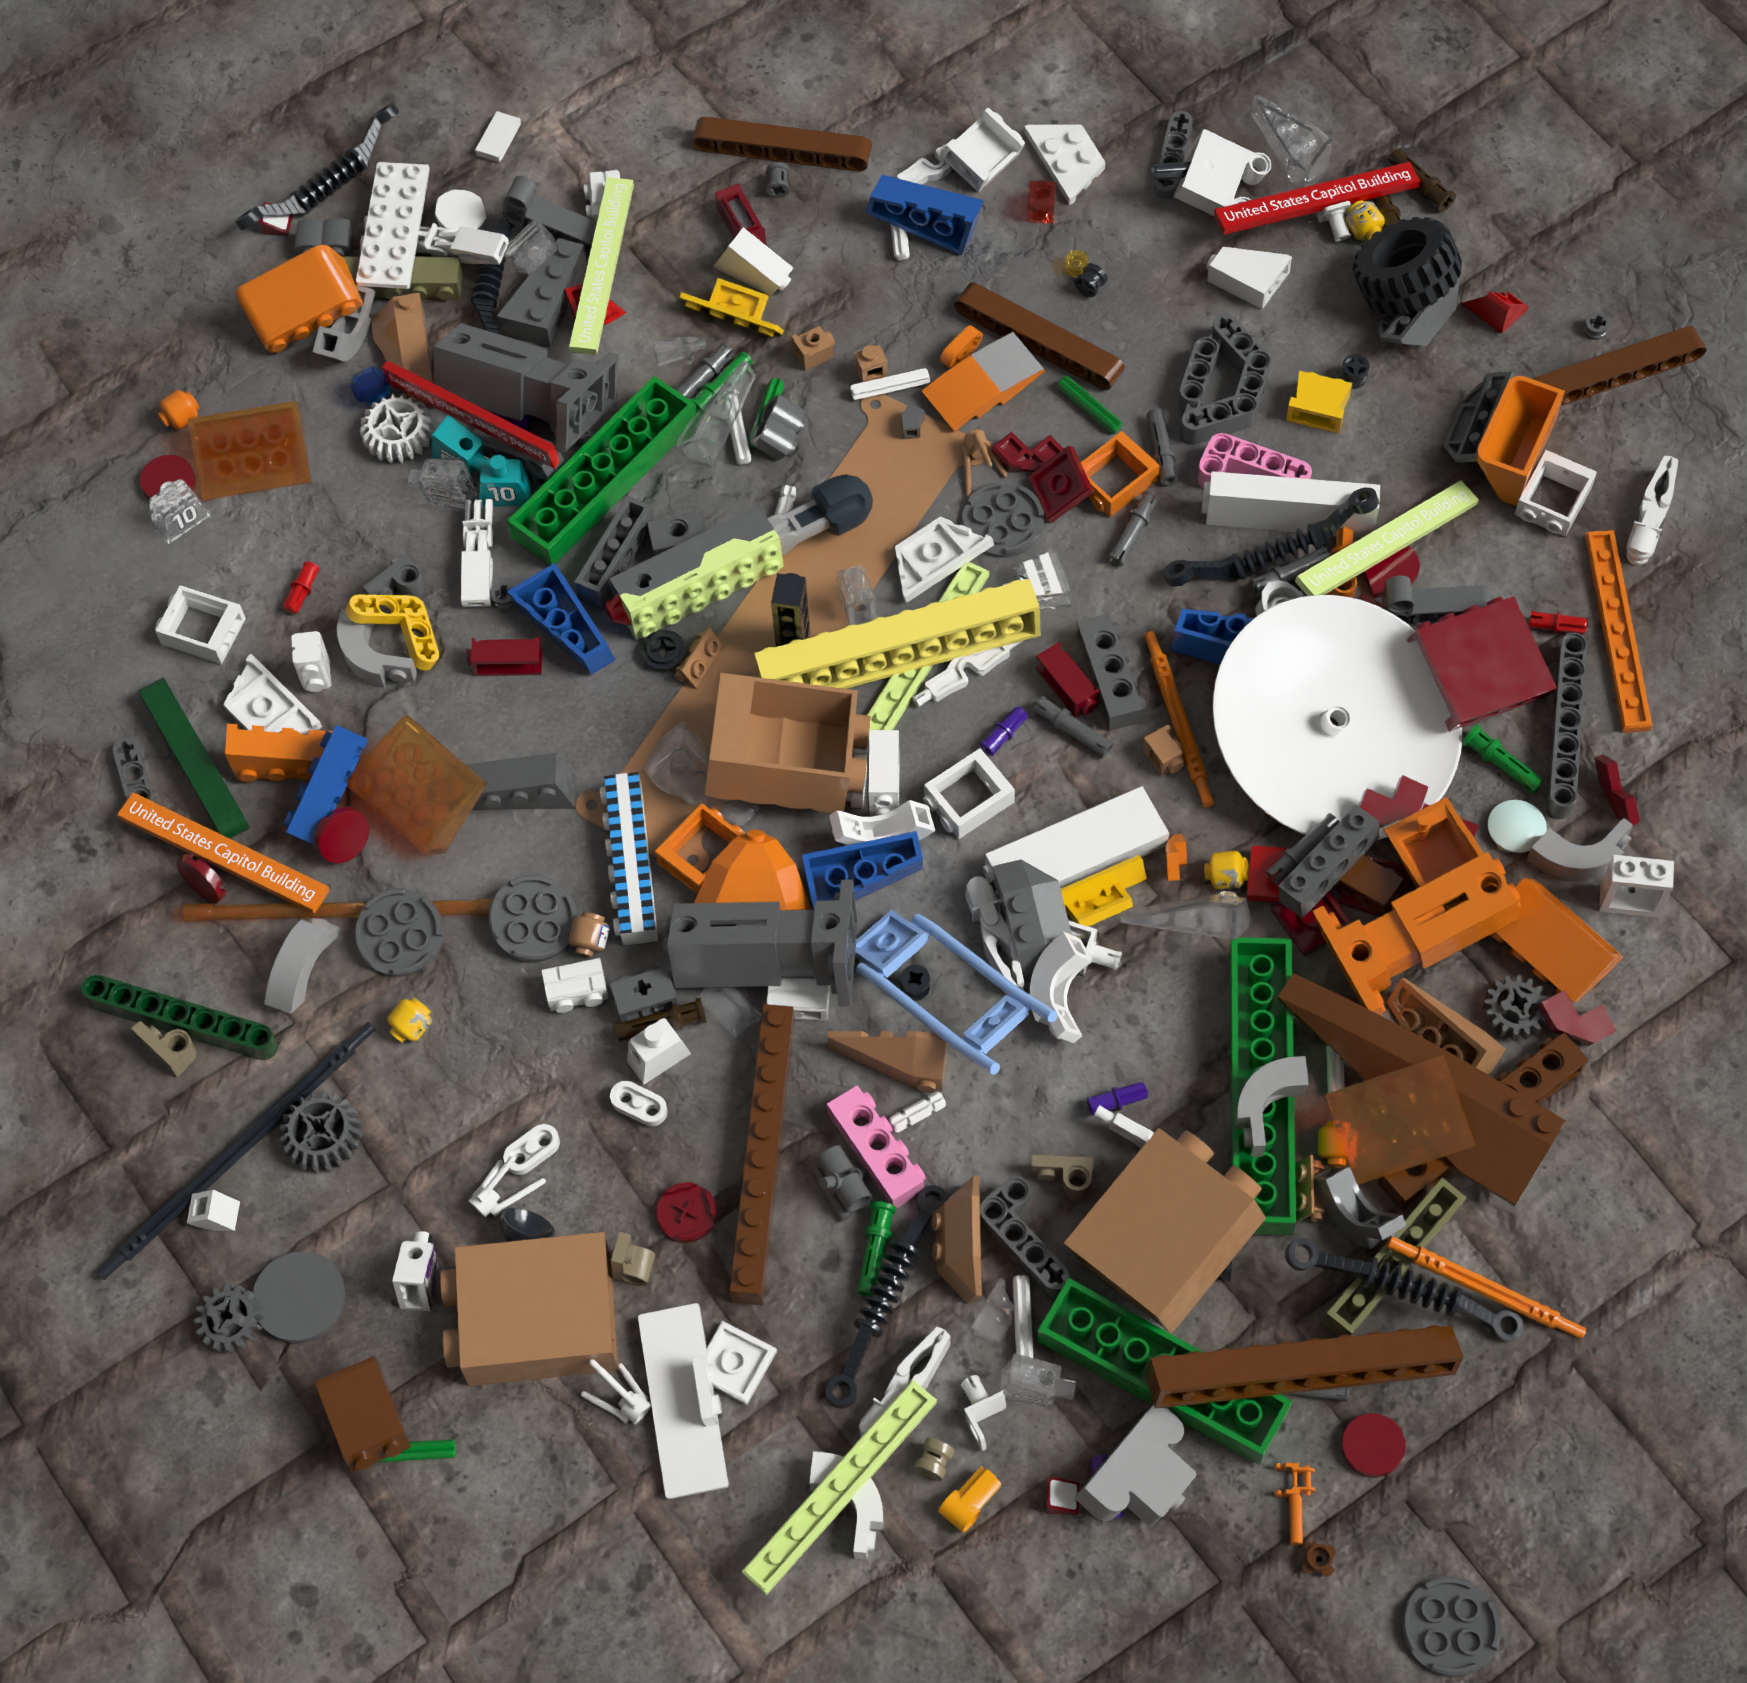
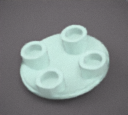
(1516, 826)

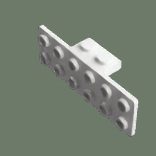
(392, 225)
(683, 1401)

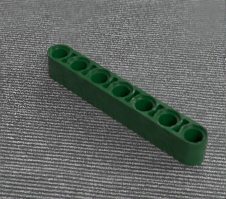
(193, 759)
(170, 1007)

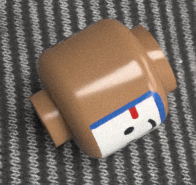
(588, 934)

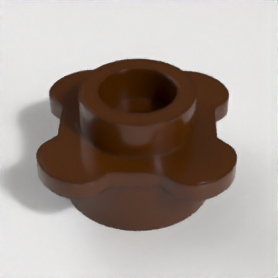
(1318, 1550)

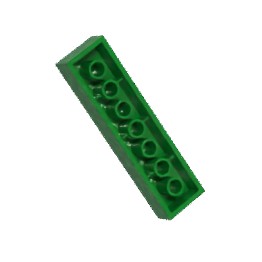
(601, 471)
(1120, 1349)

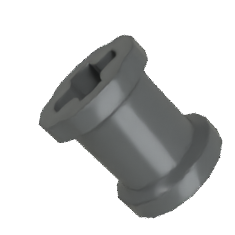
(777, 179)

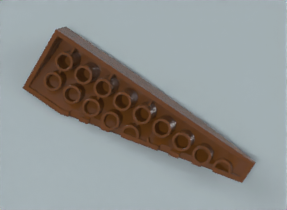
(1506, 1126)

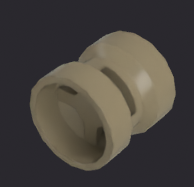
(934, 1459)

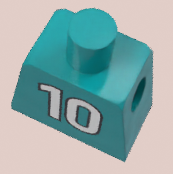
(456, 442)
(504, 482)

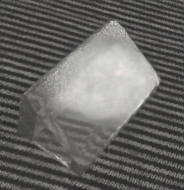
(730, 1009)

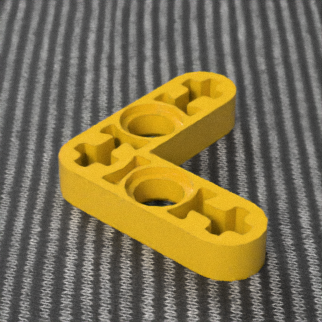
(406, 619)

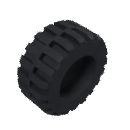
(1407, 266)

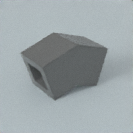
(911, 421)

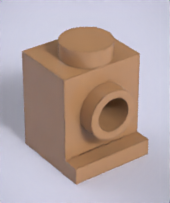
(813, 347)
(868, 359)
(1164, 751)

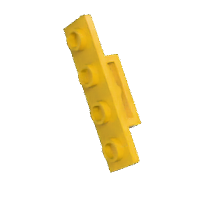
(735, 302)
(1103, 892)

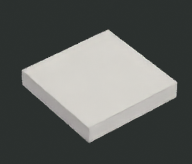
(738, 1361)

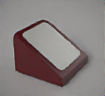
(276, 224)
(1061, 1496)

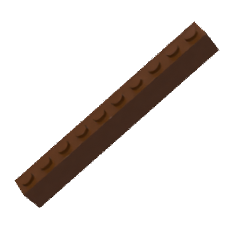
(762, 1155)
(1303, 1366)

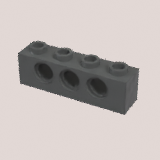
(614, 551)
(1117, 711)
(1328, 861)

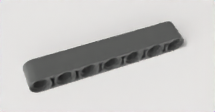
(1562, 736)

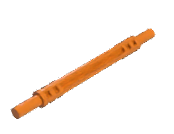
(1179, 719)
(1485, 1287)

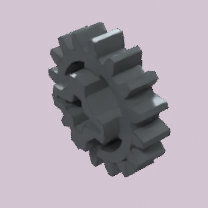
(1509, 1017)
(227, 1331)

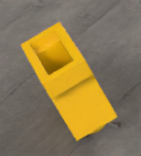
(1319, 402)

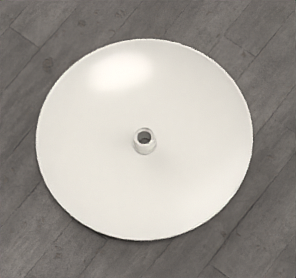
(1318, 663)

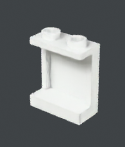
(983, 150)

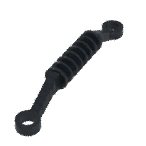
(356, 158)
(489, 282)
(1317, 535)
(1368, 1272)
(868, 1327)

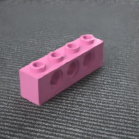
(894, 1187)

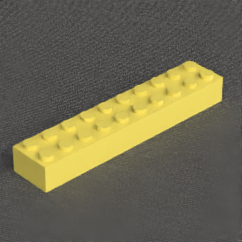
(908, 639)

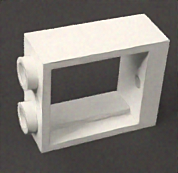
(1561, 471)
(223, 636)
(979, 763)
(883, 771)
(1648, 885)

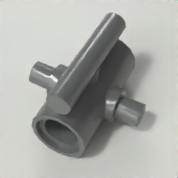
(841, 1182)

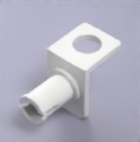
(1336, 218)
(1098, 954)
(981, 1407)

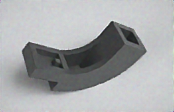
(1351, 1210)

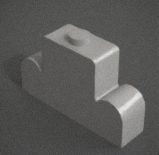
(1141, 1472)

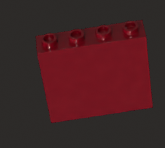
(1484, 661)

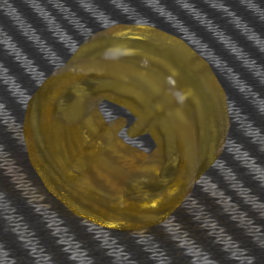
(1075, 255)

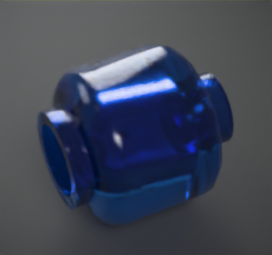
(370, 385)

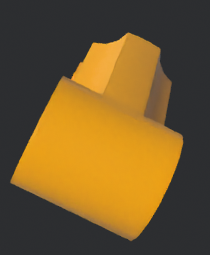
(964, 1506)

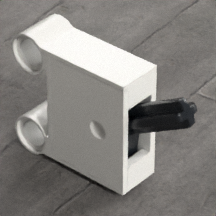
(1213, 172)

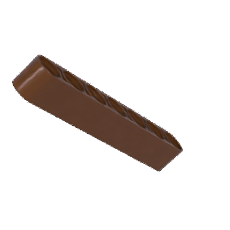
(782, 144)
(1040, 336)
(1626, 364)

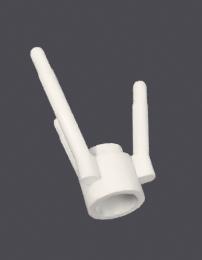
(486, 1199)
(632, 1405)

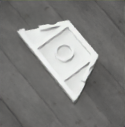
(1067, 156)
(935, 554)
(265, 702)

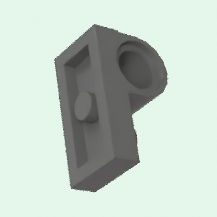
(395, 579)

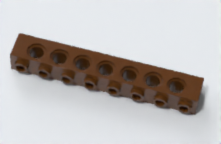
(1559, 1052)

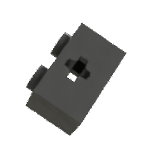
(658, 997)

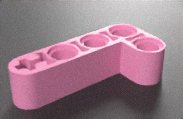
(1260, 460)

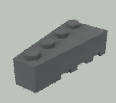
(541, 300)
(526, 783)

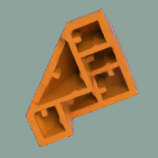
(754, 870)

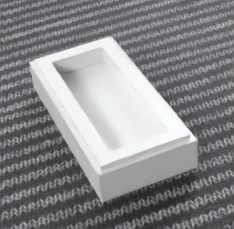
(498, 137)

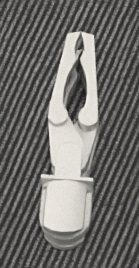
(470, 244)
(1647, 531)
(477, 564)
(993, 928)
(932, 1344)

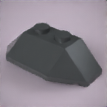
(1419, 326)
(1474, 417)
(1031, 910)

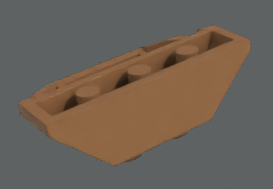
(958, 1241)

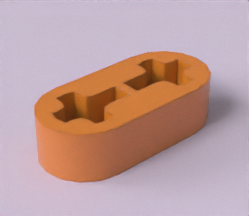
(961, 347)

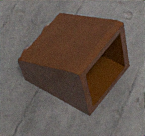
(362, 1414)

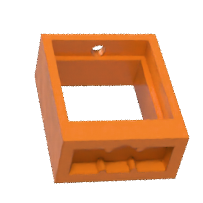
(1133, 457)
(667, 852)

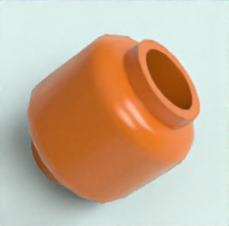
(177, 409)

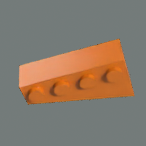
(271, 755)

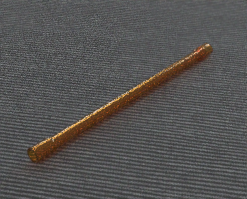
(209, 912)

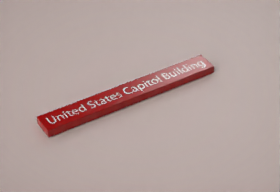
(1316, 198)
(471, 414)

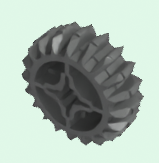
(334, 1112)

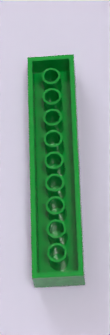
(1259, 1035)

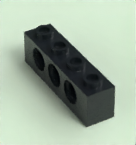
(790, 609)

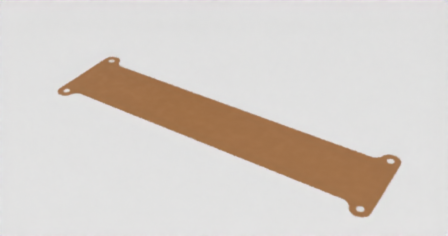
(903, 483)

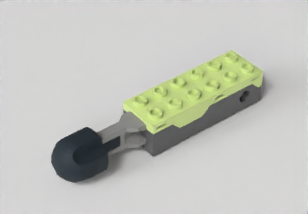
(730, 557)

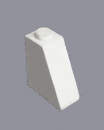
(754, 264)
(1248, 273)

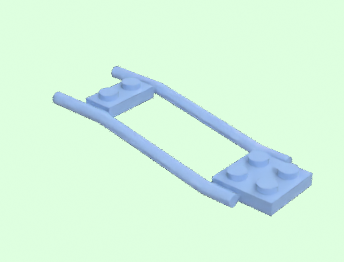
(896, 939)

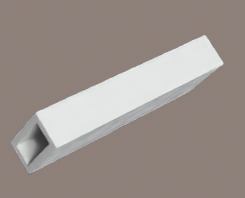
(1280, 502)
(1088, 840)

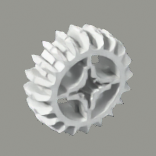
(385, 439)

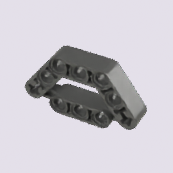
(1200, 420)

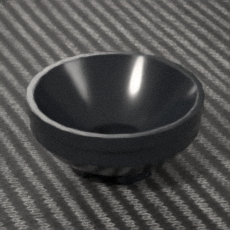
(523, 1224)

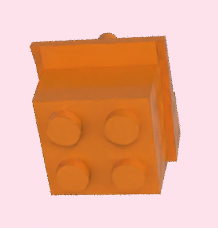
(1433, 842)

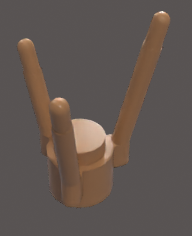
(978, 447)

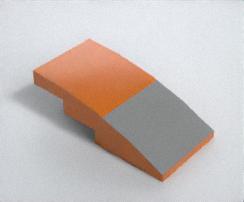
(983, 381)

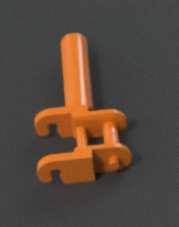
(1295, 1499)

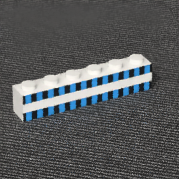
(630, 859)

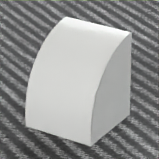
(213, 1211)

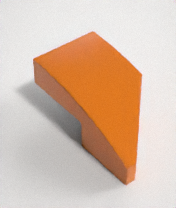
(1175, 856)

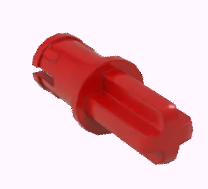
(301, 587)
(1557, 622)

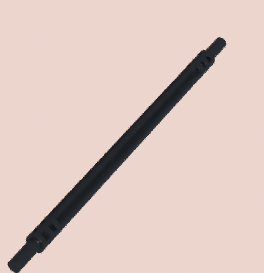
(235, 1151)

